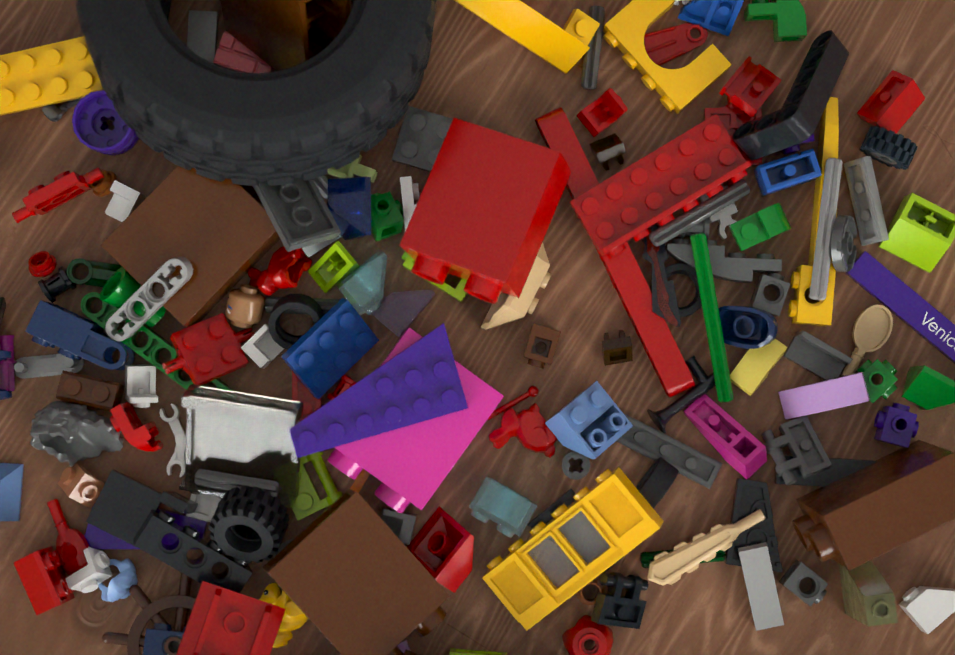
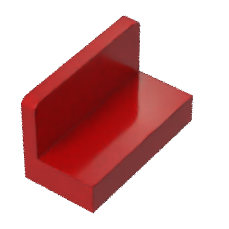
(892, 102)

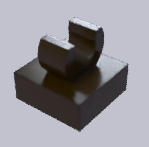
(607, 149)
(616, 350)

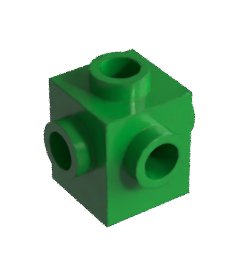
(385, 216)
(887, 372)

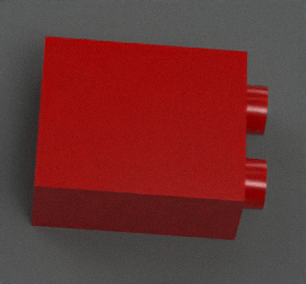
(485, 210)

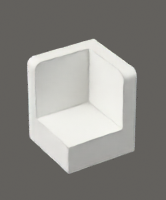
(123, 201)
(262, 347)

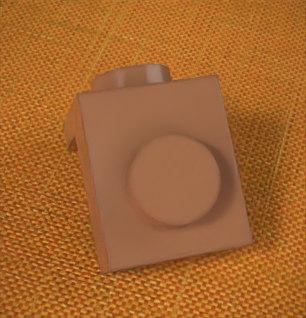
(80, 485)

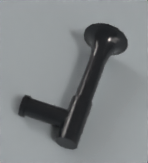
(705, 384)

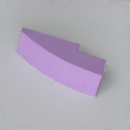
(824, 395)

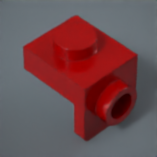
(602, 112)

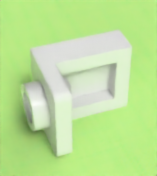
(140, 385)
(94, 573)

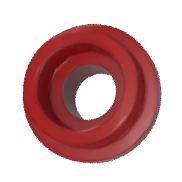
(42, 264)

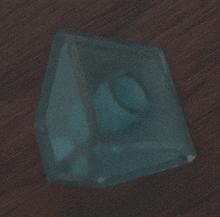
(366, 284)

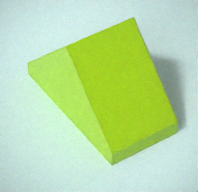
(333, 267)

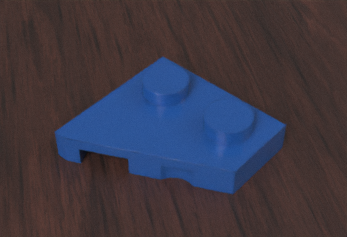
(712, 14)

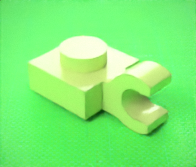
(354, 169)

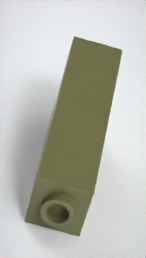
(867, 595)

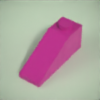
(727, 436)

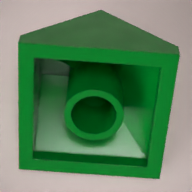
(928, 388)

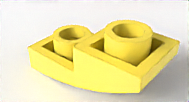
(756, 366)

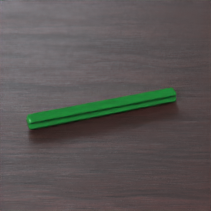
(711, 317)

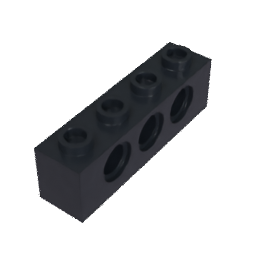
(175, 555)

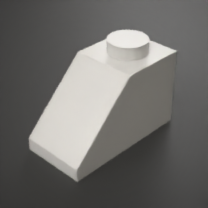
(928, 606)

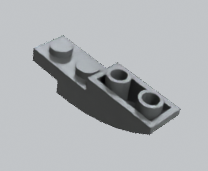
(731, 268)

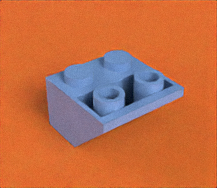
(589, 422)

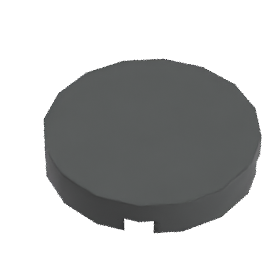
(842, 247)

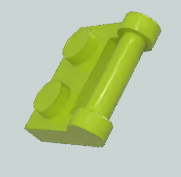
(308, 498)

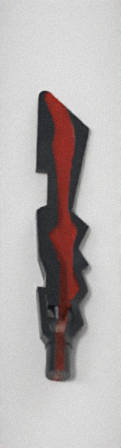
(663, 291)

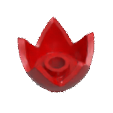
(586, 629)

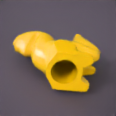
(292, 618)

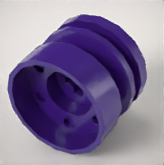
(91, 125)

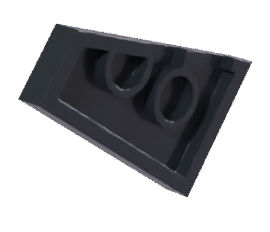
(749, 498)

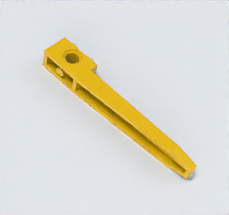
(800, 309)

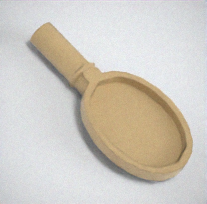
(869, 334)

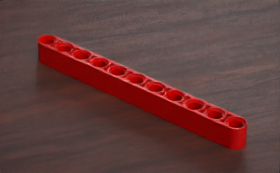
(623, 266)

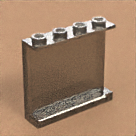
(241, 437)

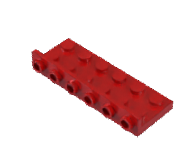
(660, 186)

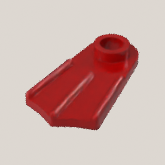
(673, 42)

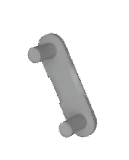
(46, 366)

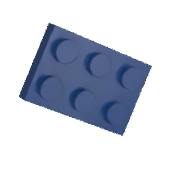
(330, 348)

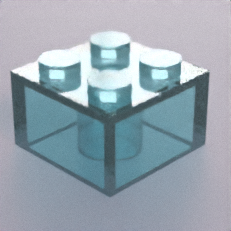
(502, 506)

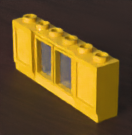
(572, 547)

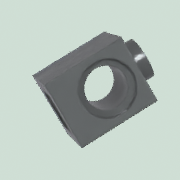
(781, 287)
(793, 577)

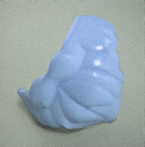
(120, 584)

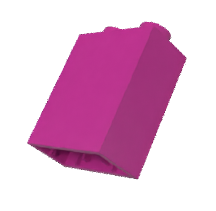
(418, 456)

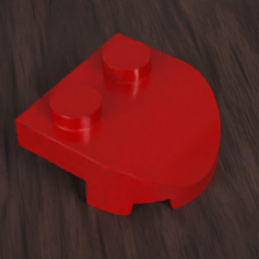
(138, 435)

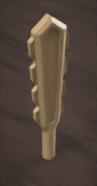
(685, 557)

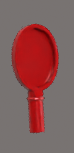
(69, 541)

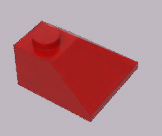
(444, 549)

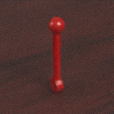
(532, 391)

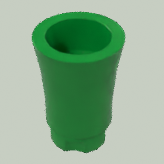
(121, 288)

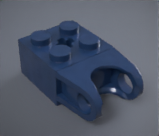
(76, 336)

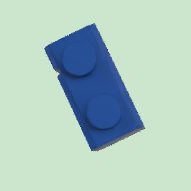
(787, 172)

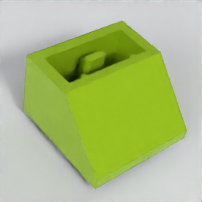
(920, 232)

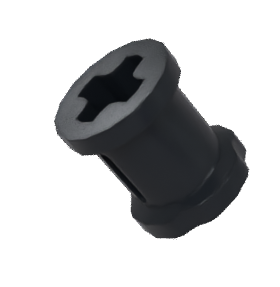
(56, 284)

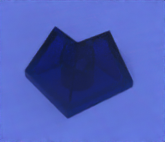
(351, 206)

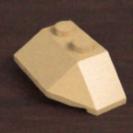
(511, 308)

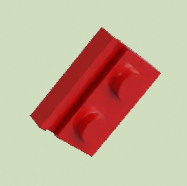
(750, 86)

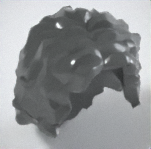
(73, 432)

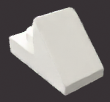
(410, 193)

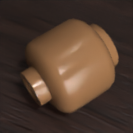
(244, 306)

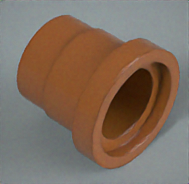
(596, 581)

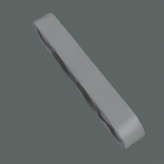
(148, 298)

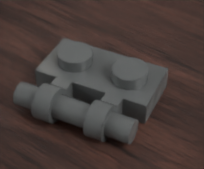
(804, 446)

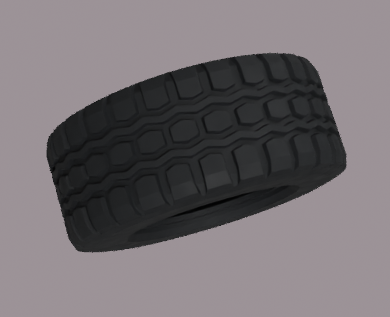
(260, 123)

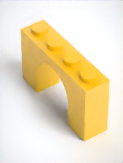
(674, 86)

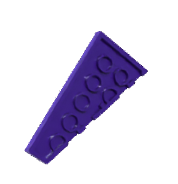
(400, 393)

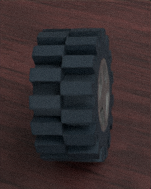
(888, 147)

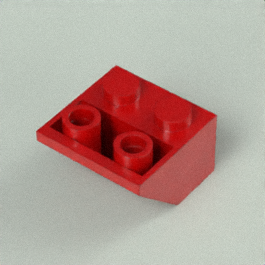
(44, 579)

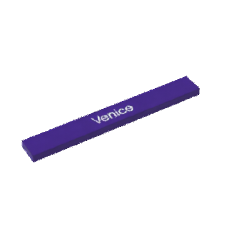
(905, 303)

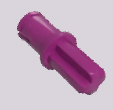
(7, 371)

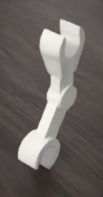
(180, 438)

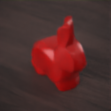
(282, 272)
(528, 428)

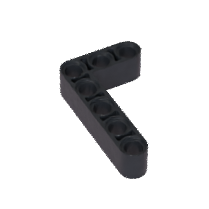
(803, 105)

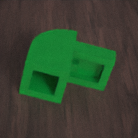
(787, 18)
(760, 227)

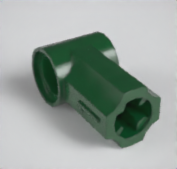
(98, 272)

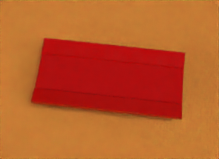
(230, 624)

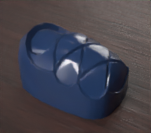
(747, 326)

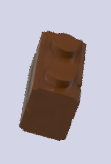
(89, 391)

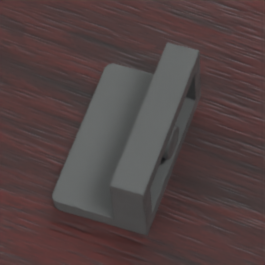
(816, 356)

